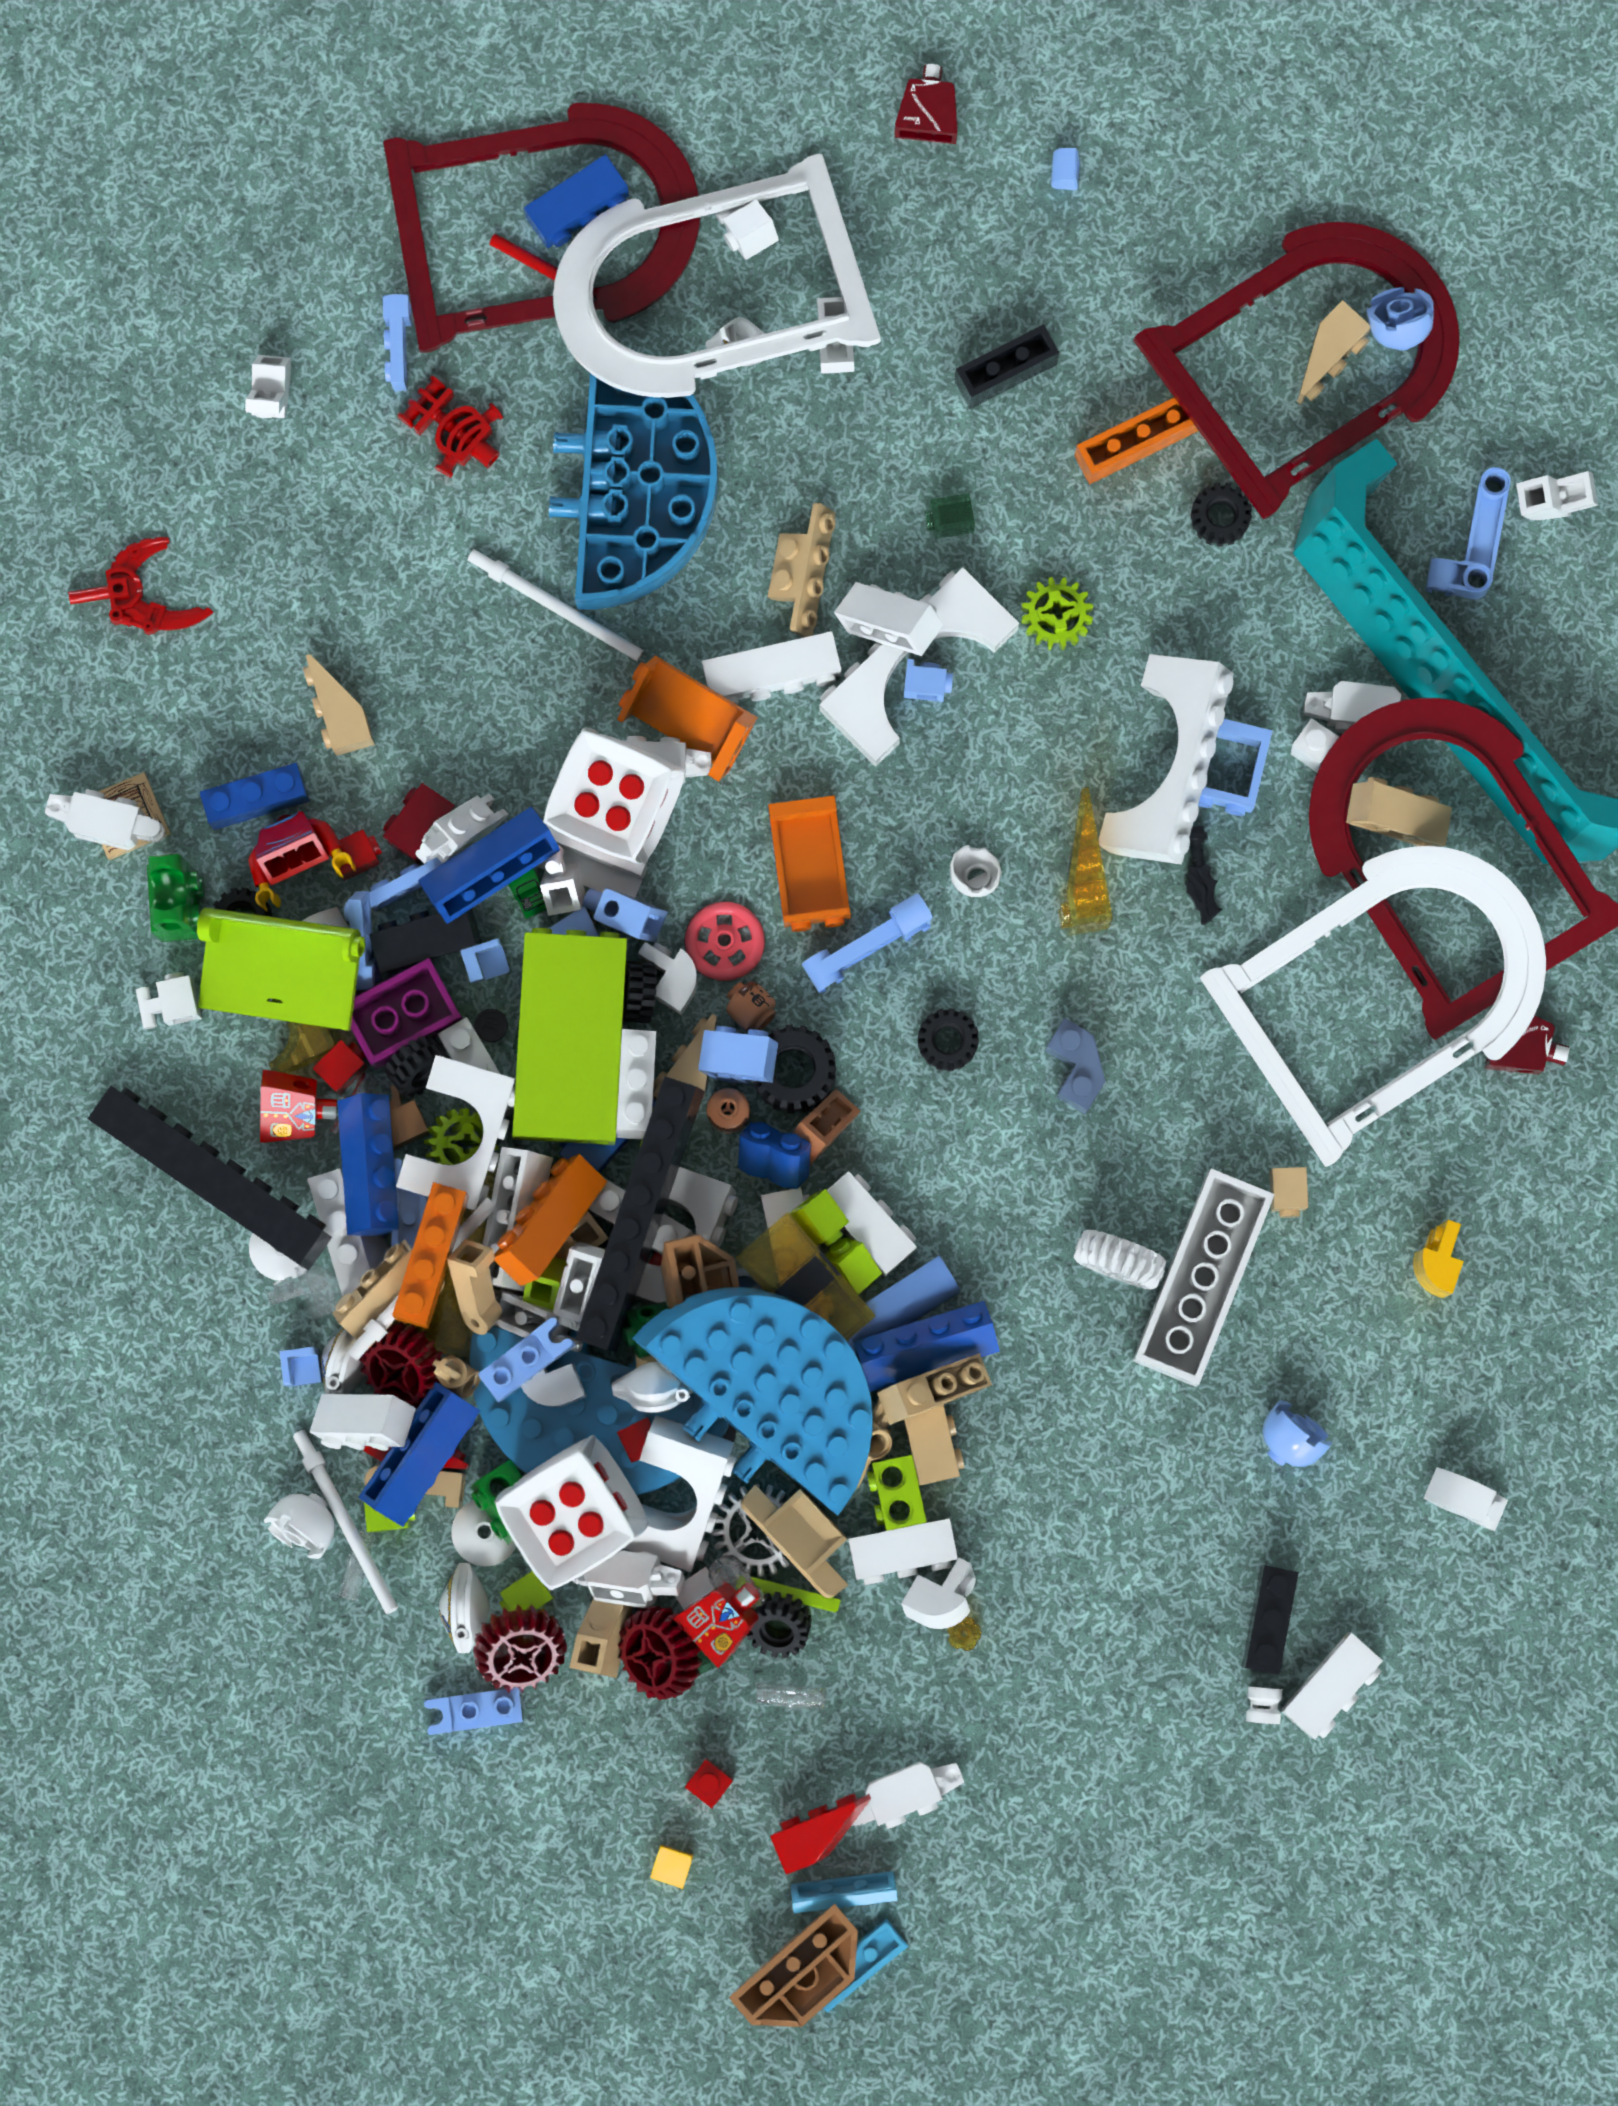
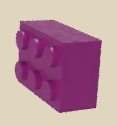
(402, 1010)

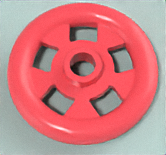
(751, 949)

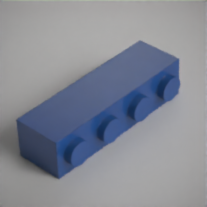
(489, 865)
(368, 1164)
(926, 1345)
(413, 1469)

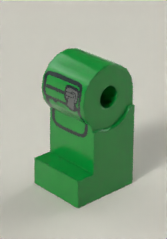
(528, 894)

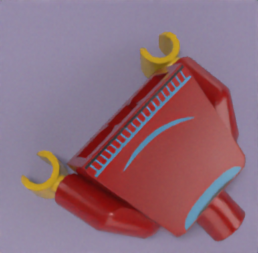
(290, 848)

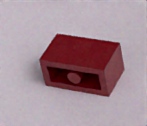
(420, 811)

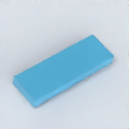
(843, 1892)
(872, 1954)

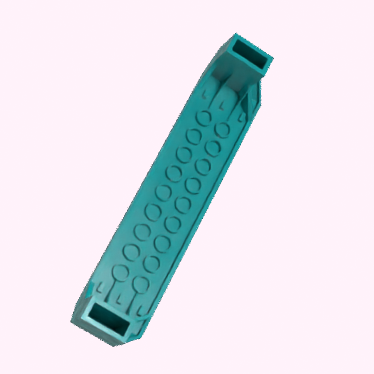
(1425, 653)

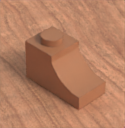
(826, 1123)

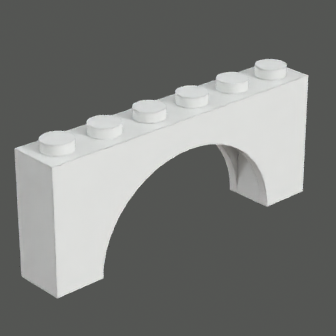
(858, 702)
(1163, 823)

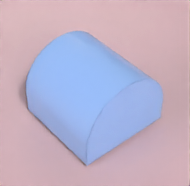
(1065, 169)

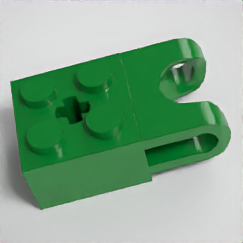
(174, 897)

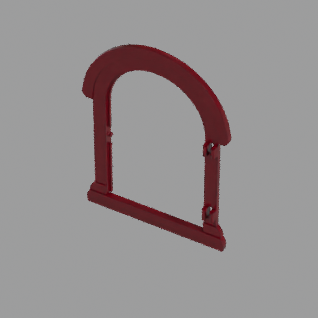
(587, 125)
(1304, 250)
(1497, 750)

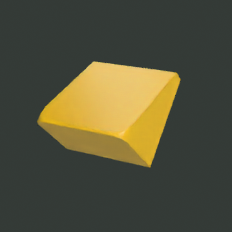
(671, 1866)

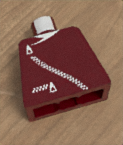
(928, 109)
(1532, 1051)

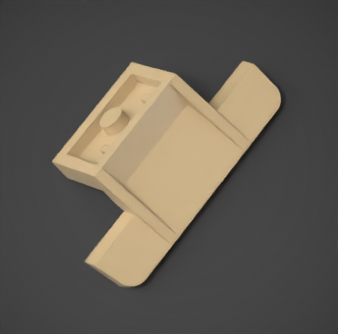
(801, 1534)

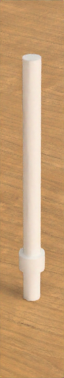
(501, 572)
(376, 1329)
(316, 1465)

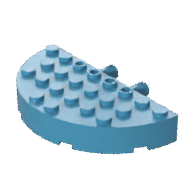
(643, 492)
(776, 1380)
(537, 1432)

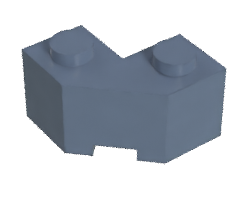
(1078, 1050)

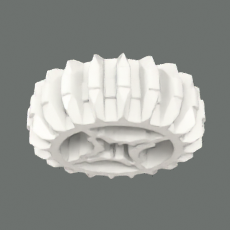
(1120, 1259)
(737, 1547)

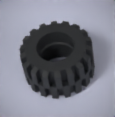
(821, 1082)

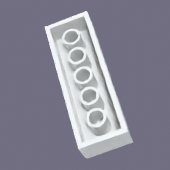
(1203, 1277)

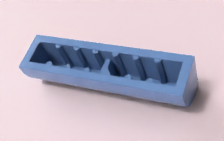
(909, 1299)

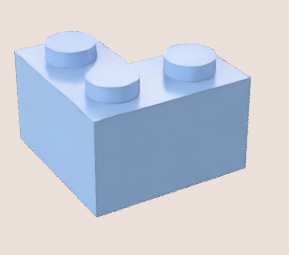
(738, 1056)

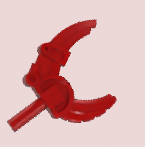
(126, 592)

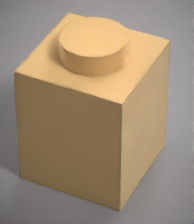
(1289, 1190)

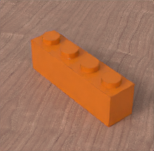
(1133, 440)
(548, 1219)
(430, 1254)

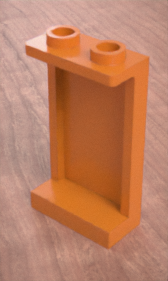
(809, 863)

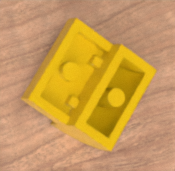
(1434, 1266)

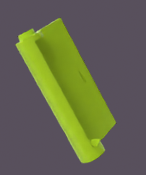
(297, 963)

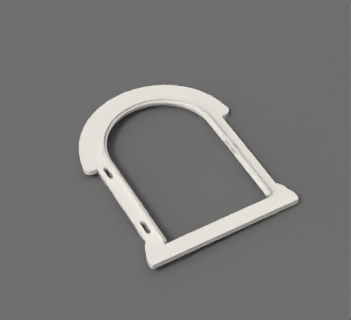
(675, 374)
(1386, 876)

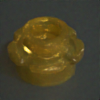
(966, 1643)

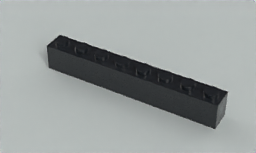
(209, 1177)
(640, 1214)

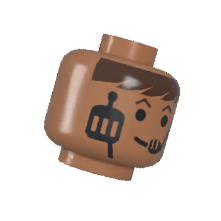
(751, 1006)
(737, 1119)

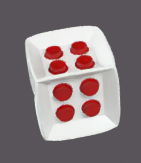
(614, 796)
(571, 1512)

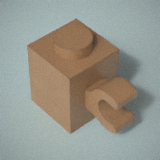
(406, 1121)

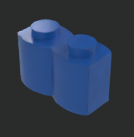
(774, 1155)

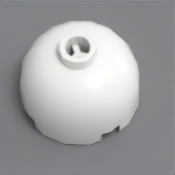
(303, 1522)

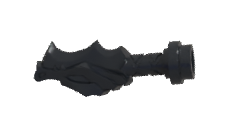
(1200, 883)

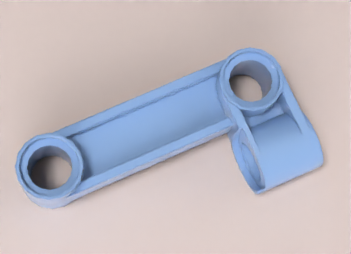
(1482, 543)
(906, 920)

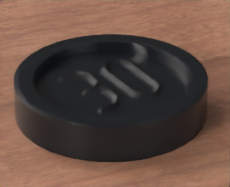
(491, 1025)

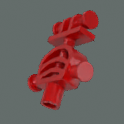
(471, 442)

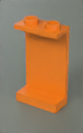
(689, 712)

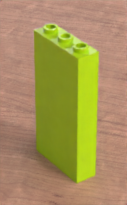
(569, 1037)

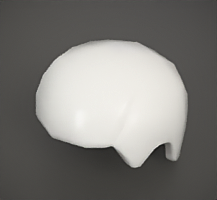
(968, 859)

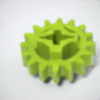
(1043, 615)
(462, 1131)

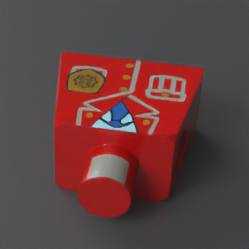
(291, 1107)
(720, 1620)

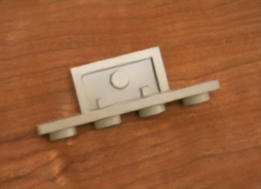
(801, 569)

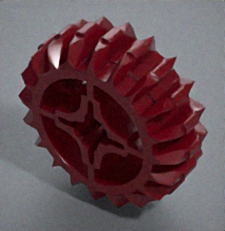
(401, 1348)
(519, 1640)
(658, 1653)

